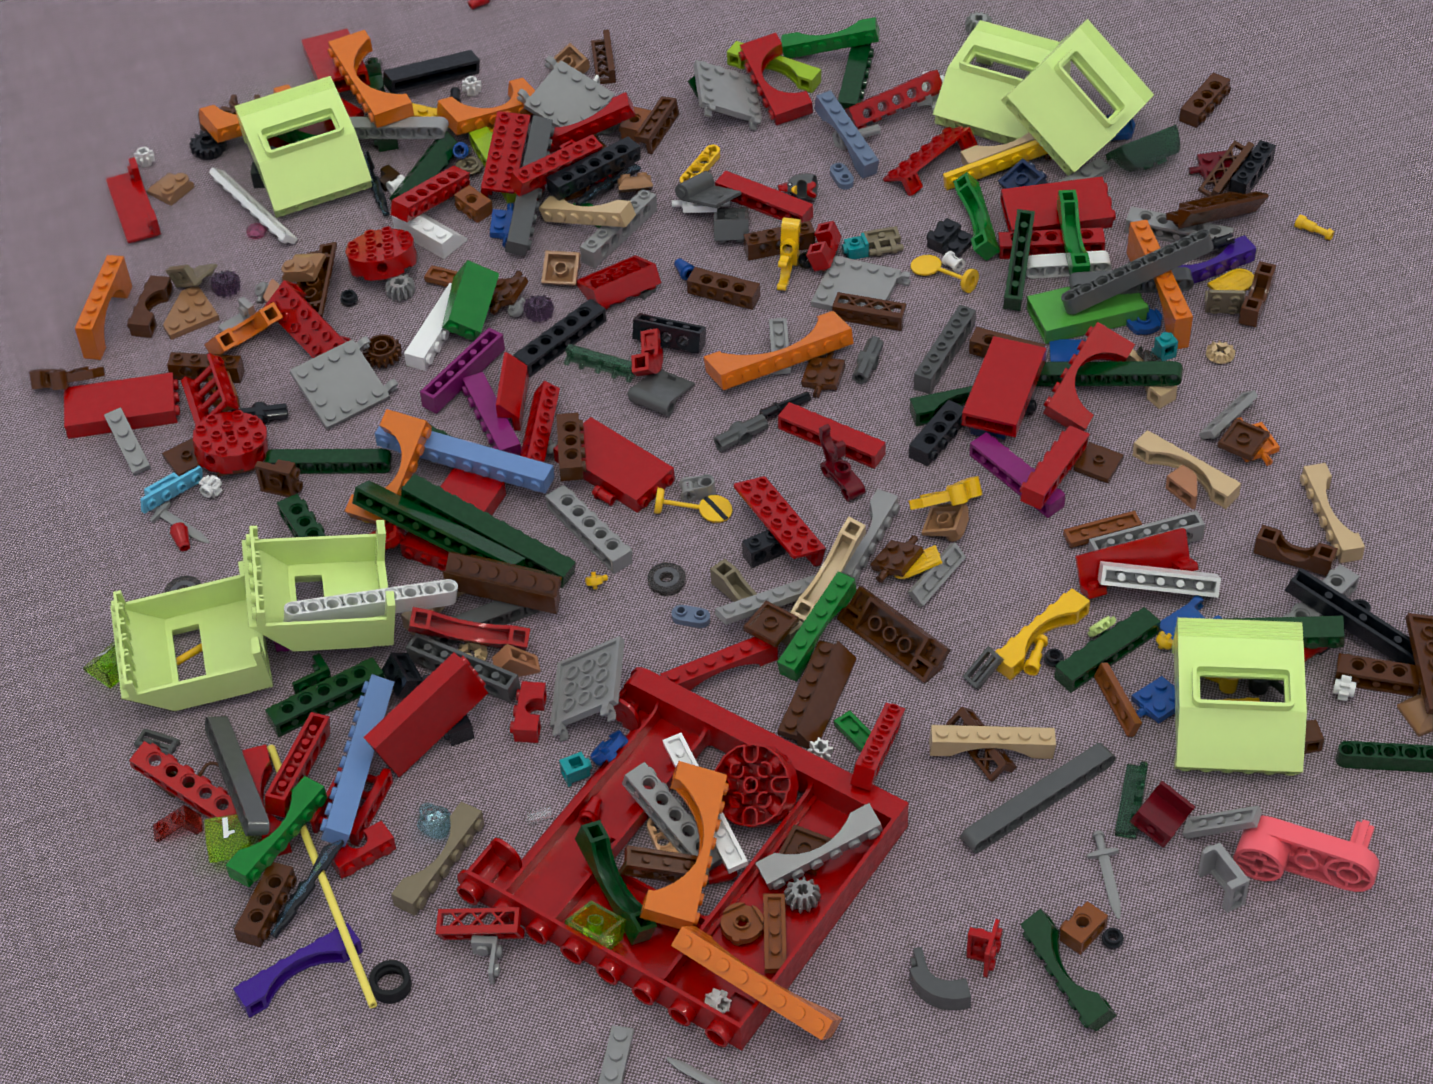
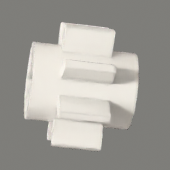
(471, 86)
(144, 157)
(210, 486)
(1344, 687)
(823, 746)
(718, 1000)

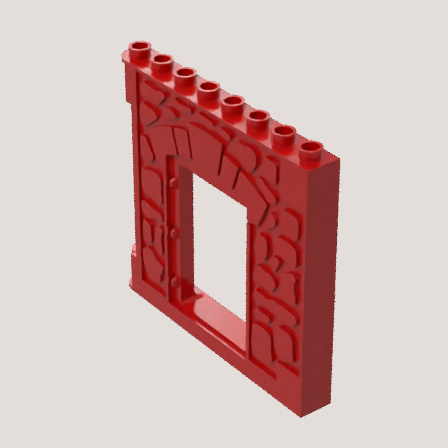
(557, 880)

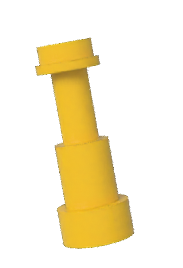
(1304, 223)
(1032, 664)

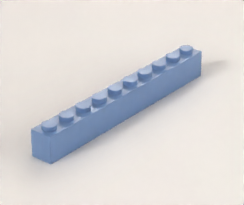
(479, 460)
(356, 762)

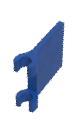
(1063, 349)
(1190, 610)

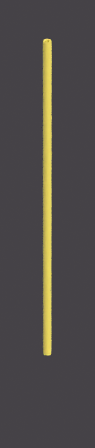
(371, 1001)

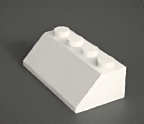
(431, 235)

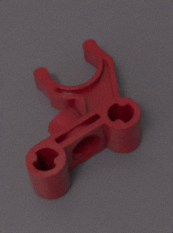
(836, 468)

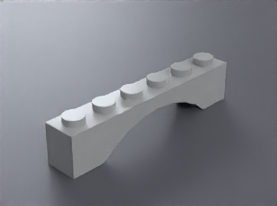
(882, 509)
(780, 868)

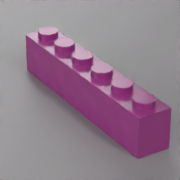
(469, 362)
(483, 401)
(1010, 469)

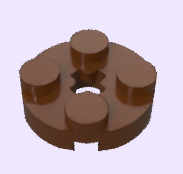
(742, 934)

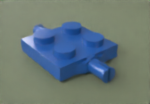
(501, 223)
(1156, 700)

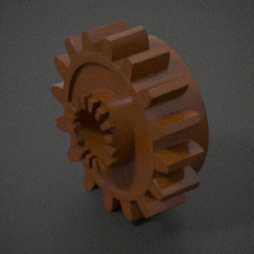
(383, 350)

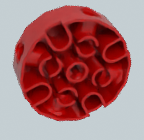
(381, 253)
(230, 442)
(774, 790)

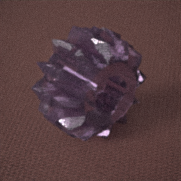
(225, 283)
(538, 308)

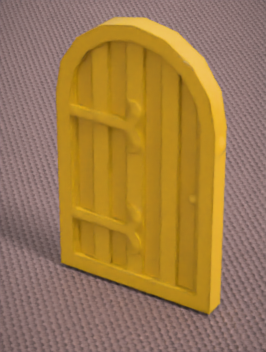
(1233, 280)
(927, 560)

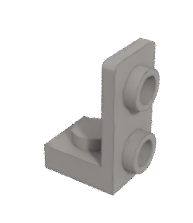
(246, 310)
(488, 946)

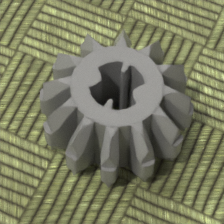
(973, 19)
(400, 288)
(802, 895)

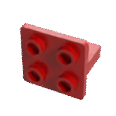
(984, 946)

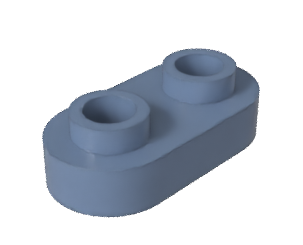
(841, 176)
(690, 616)

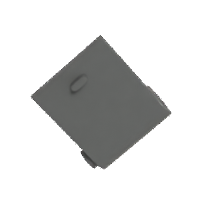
(702, 191)
(659, 392)

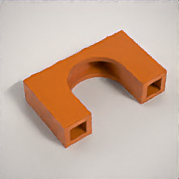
(243, 331)

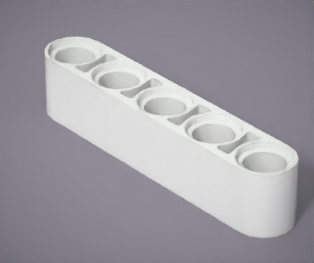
(1056, 264)

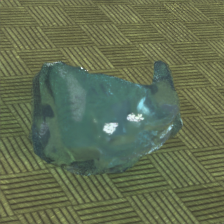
(434, 820)

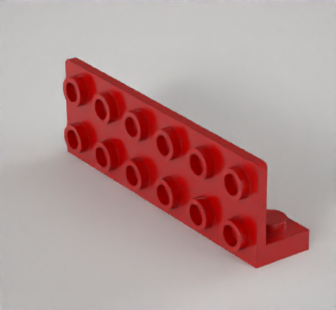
(504, 152)
(908, 169)
(133, 204)
(304, 321)
(781, 519)
(1160, 550)

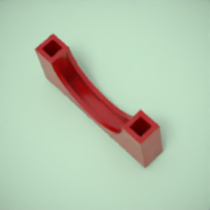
(781, 105)
(1100, 345)

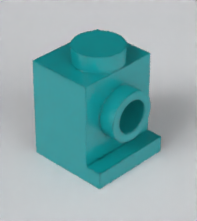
(856, 247)
(1168, 342)
(575, 768)

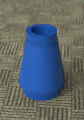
(461, 150)
(683, 268)

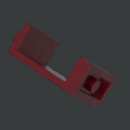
(1162, 814)

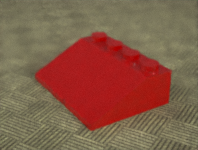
(620, 281)

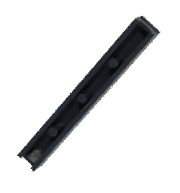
(1355, 617)

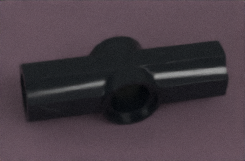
(267, 412)

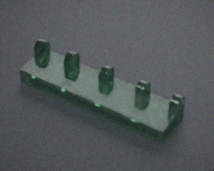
(599, 362)
(1131, 799)

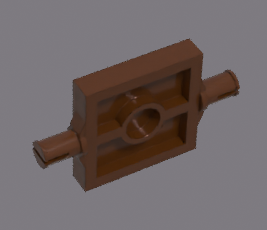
(507, 291)
(823, 373)
(896, 558)

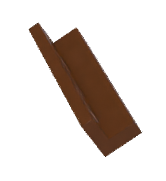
(608, 60)
(657, 123)
(1228, 172)
(868, 314)
(998, 755)
(656, 864)

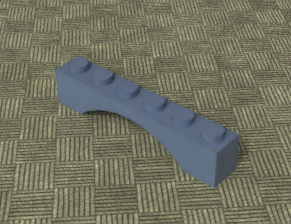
(860, 152)

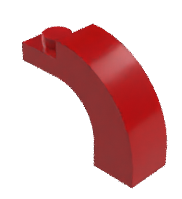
(651, 355)

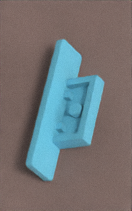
(169, 487)

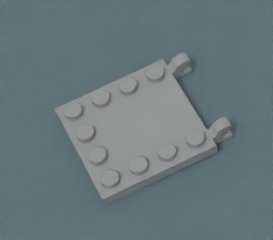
(727, 93)
(565, 95)
(857, 279)
(341, 383)
(587, 685)

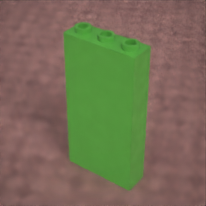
(1055, 324)

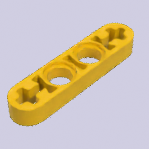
(709, 154)

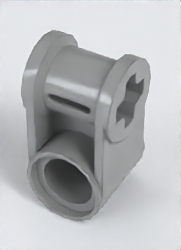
(698, 487)

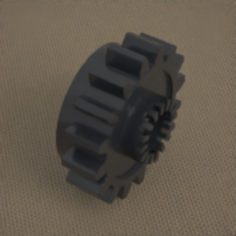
(206, 147)

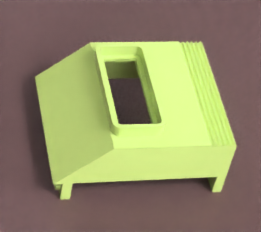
(974, 94)
(1061, 112)
(311, 168)
(343, 566)
(146, 654)
(1239, 733)

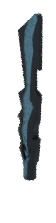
(606, 185)
(376, 186)
(305, 887)

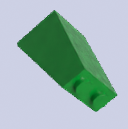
(469, 300)

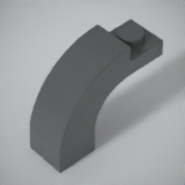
(935, 991)

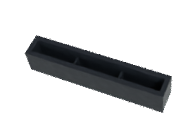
(431, 71)

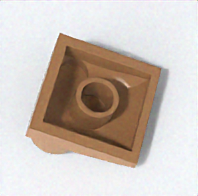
(574, 58)
(634, 183)
(171, 187)
(303, 267)
(561, 268)
(946, 521)
(1415, 714)

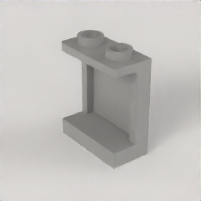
(1220, 864)

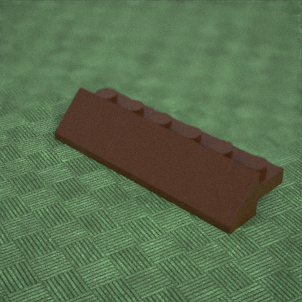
(1216, 208)
(318, 289)
(504, 582)
(894, 635)
(817, 693)

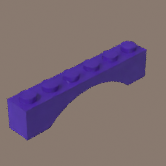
(1233, 256)
(259, 990)

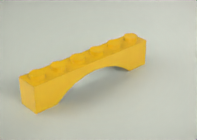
(1067, 610)

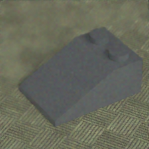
(731, 224)

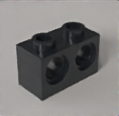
(761, 548)
(403, 672)

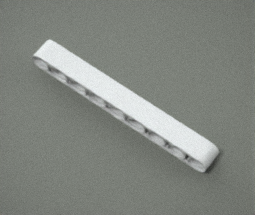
(372, 602)

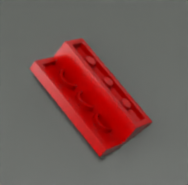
(512, 390)

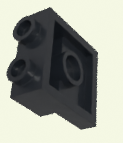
(948, 237)

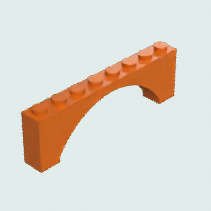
(381, 106)
(1175, 309)
(732, 370)
(678, 902)
(802, 1012)

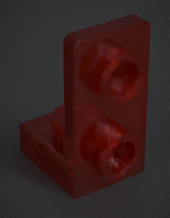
(179, 818)

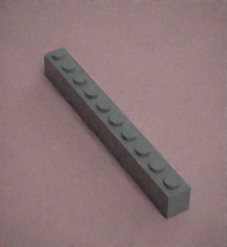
(526, 205)

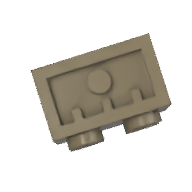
(187, 276)
(1224, 301)

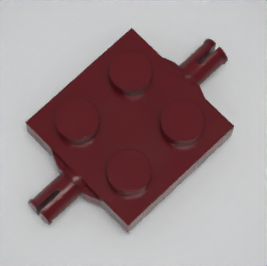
(1207, 162)

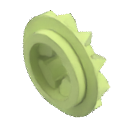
(1101, 626)

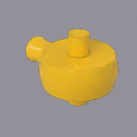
(595, 580)
(1164, 641)

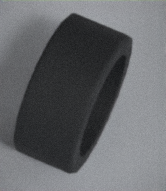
(383, 969)

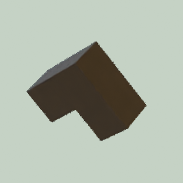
(387, 174)

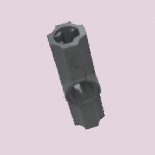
(867, 360)
(740, 432)

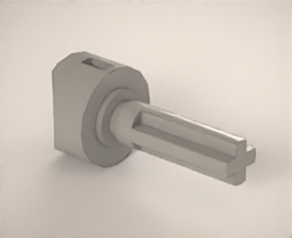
(865, 132)

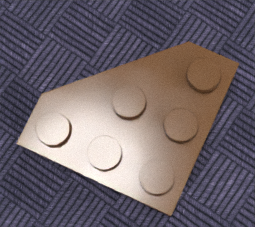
(189, 313)

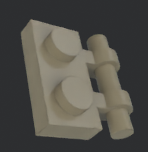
(881, 237)

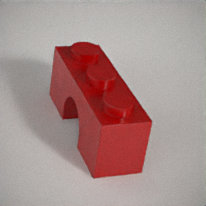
(822, 253)
(530, 698)
(378, 844)

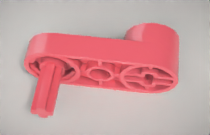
(1282, 846)

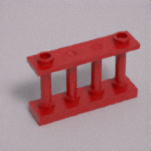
(195, 394)
(364, 814)

